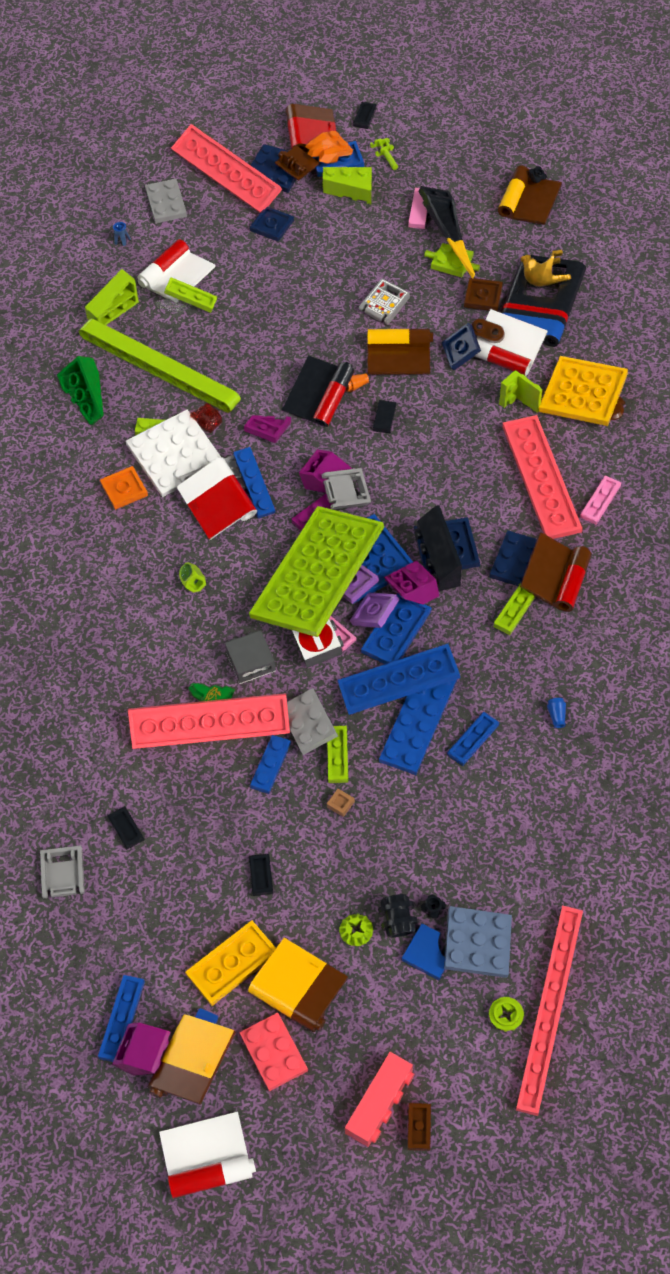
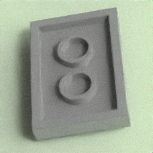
(166, 200)
(309, 722)

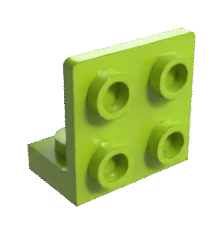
(523, 389)

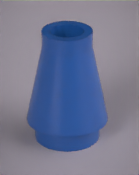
(557, 711)

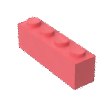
(379, 1099)

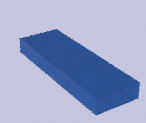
(473, 738)

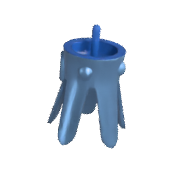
(120, 229)

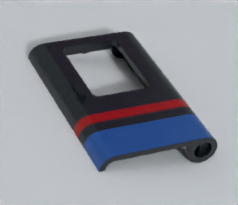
(541, 311)

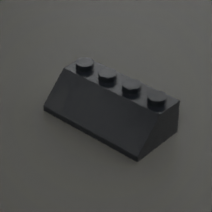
(439, 549)

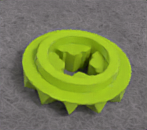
(356, 938)
(509, 1005)

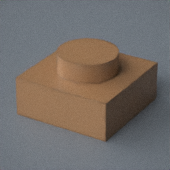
(340, 802)

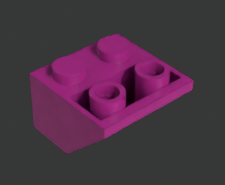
(320, 463)
(414, 583)
(141, 1049)

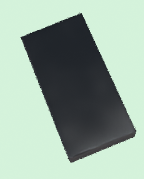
(364, 115)
(384, 416)
(125, 827)
(261, 874)

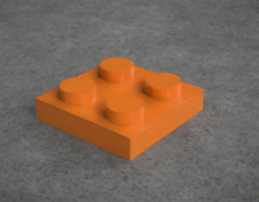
(123, 487)

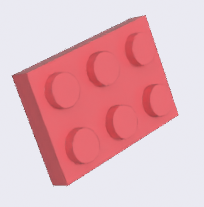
(273, 1051)

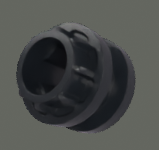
(397, 915)

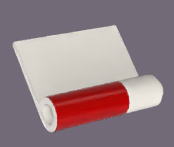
(174, 263)
(206, 1155)

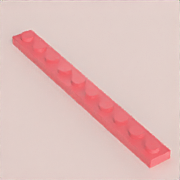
(549, 1011)

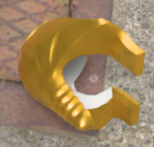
(541, 274)

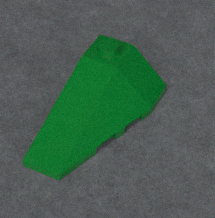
(82, 382)

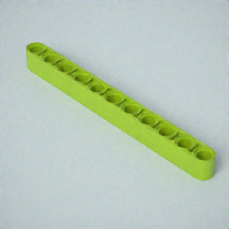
(160, 365)

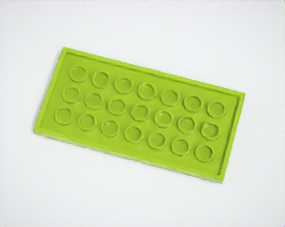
(316, 571)

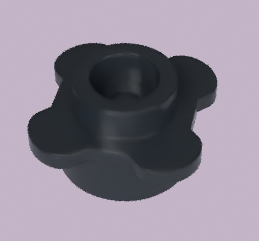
(537, 174)
(433, 900)

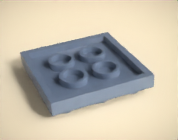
(478, 942)

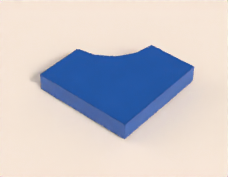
(424, 952)

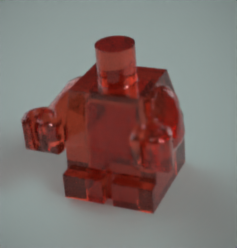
(207, 417)

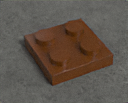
(483, 294)

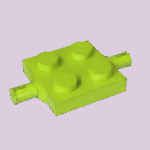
(447, 261)

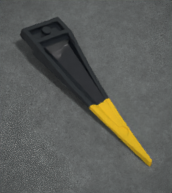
(443, 211)

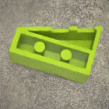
(348, 182)
(113, 299)

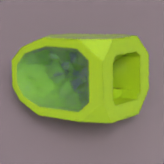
(192, 577)

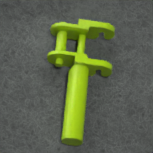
(385, 151)

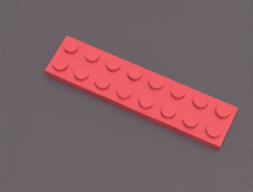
(226, 168)
(542, 477)
(209, 721)

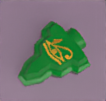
(205, 693)

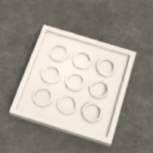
(172, 451)

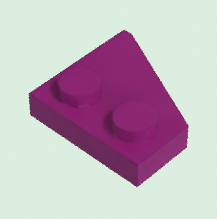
(267, 427)

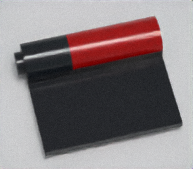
(318, 390)

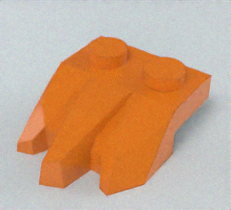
(328, 147)

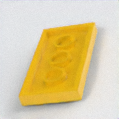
(231, 963)

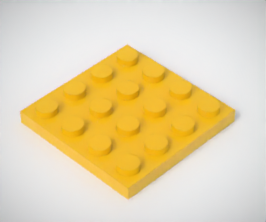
(583, 390)

